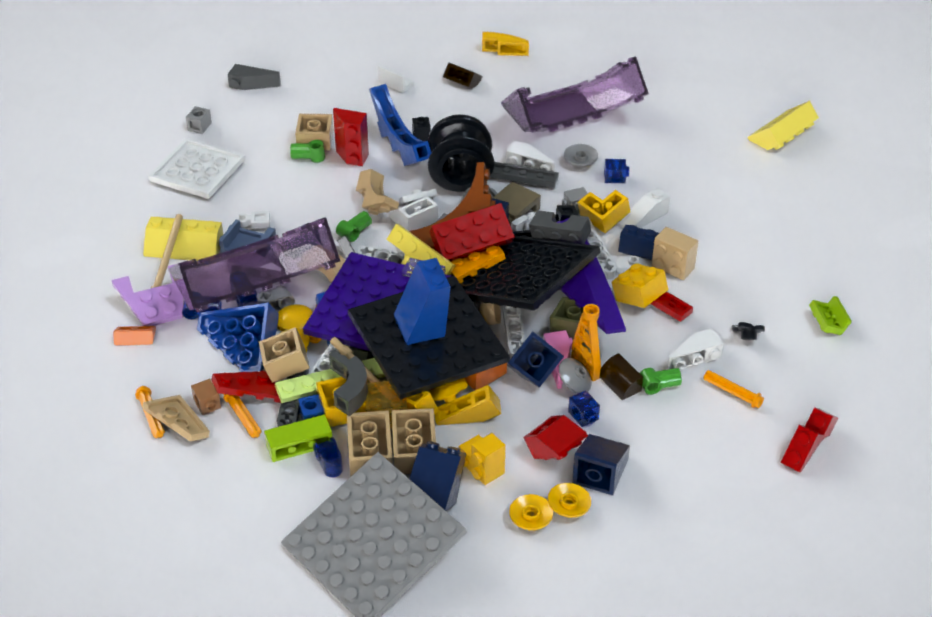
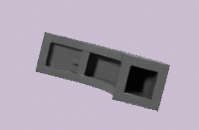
(354, 391)

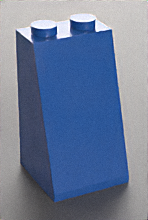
(424, 303)

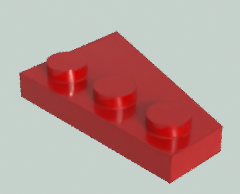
(245, 383)

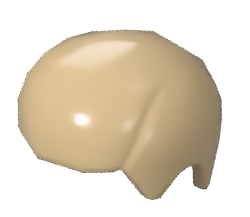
(490, 313)

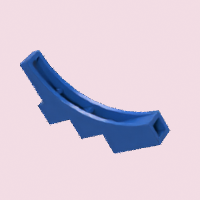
(390, 124)

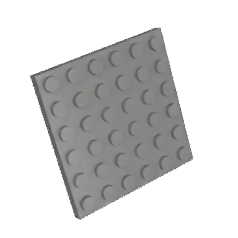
(373, 538)

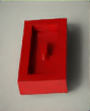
(673, 306)

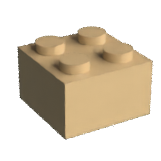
(315, 127)
(674, 253)
(283, 355)

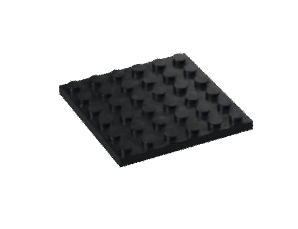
(529, 273)
(421, 366)

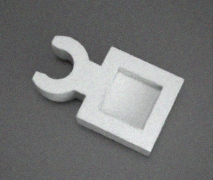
(257, 219)
(522, 223)

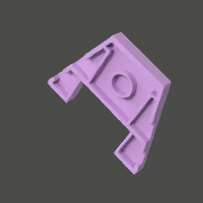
(154, 304)

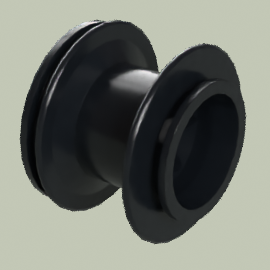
(467, 143)

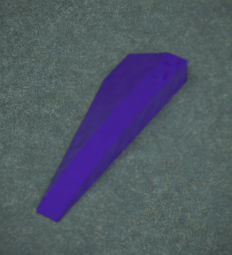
(592, 287)

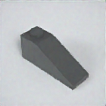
(250, 78)

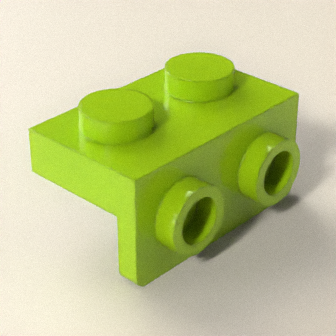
(831, 315)

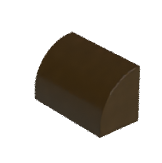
(462, 75)
(621, 377)

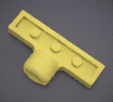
(416, 248)

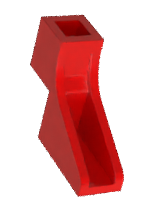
(808, 439)

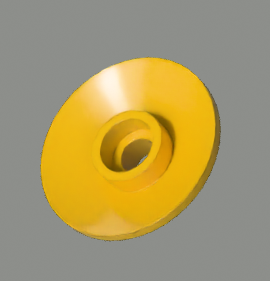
(569, 500)
(530, 512)

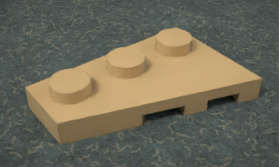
(178, 416)

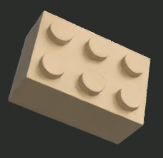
(410, 431)
(366, 436)

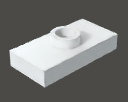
(417, 195)

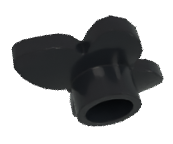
(748, 331)

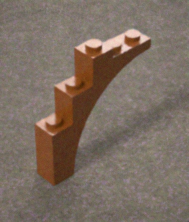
(476, 199)

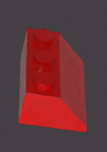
(351, 136)

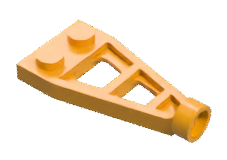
(581, 353)

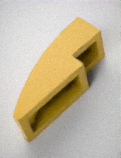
(504, 44)

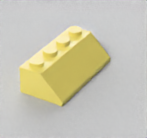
(785, 127)
(194, 240)

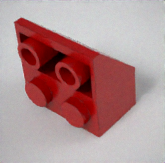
(554, 438)

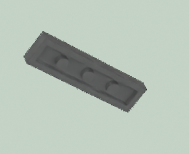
(525, 175)

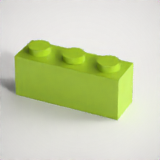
(297, 437)

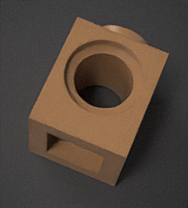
(205, 396)

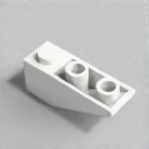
(528, 156)
(699, 348)

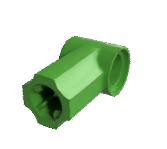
(312, 151)
(354, 226)
(655, 380)

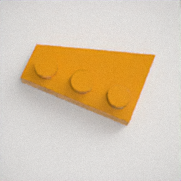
(476, 261)

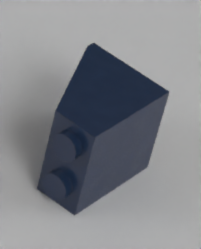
(600, 464)
(439, 472)

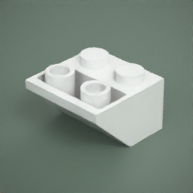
(417, 214)

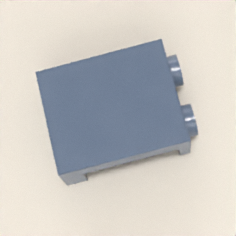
(238, 236)

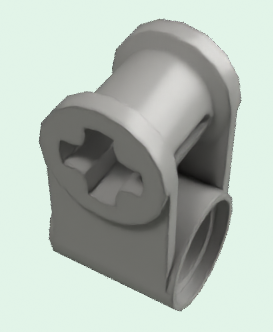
(277, 297)

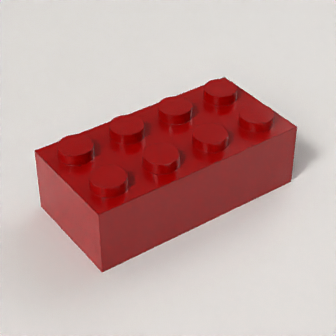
(472, 233)

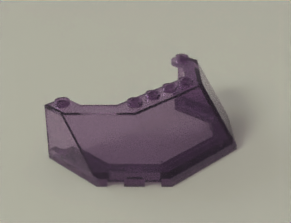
(578, 102)
(255, 265)

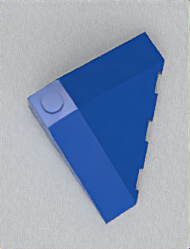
(238, 332)

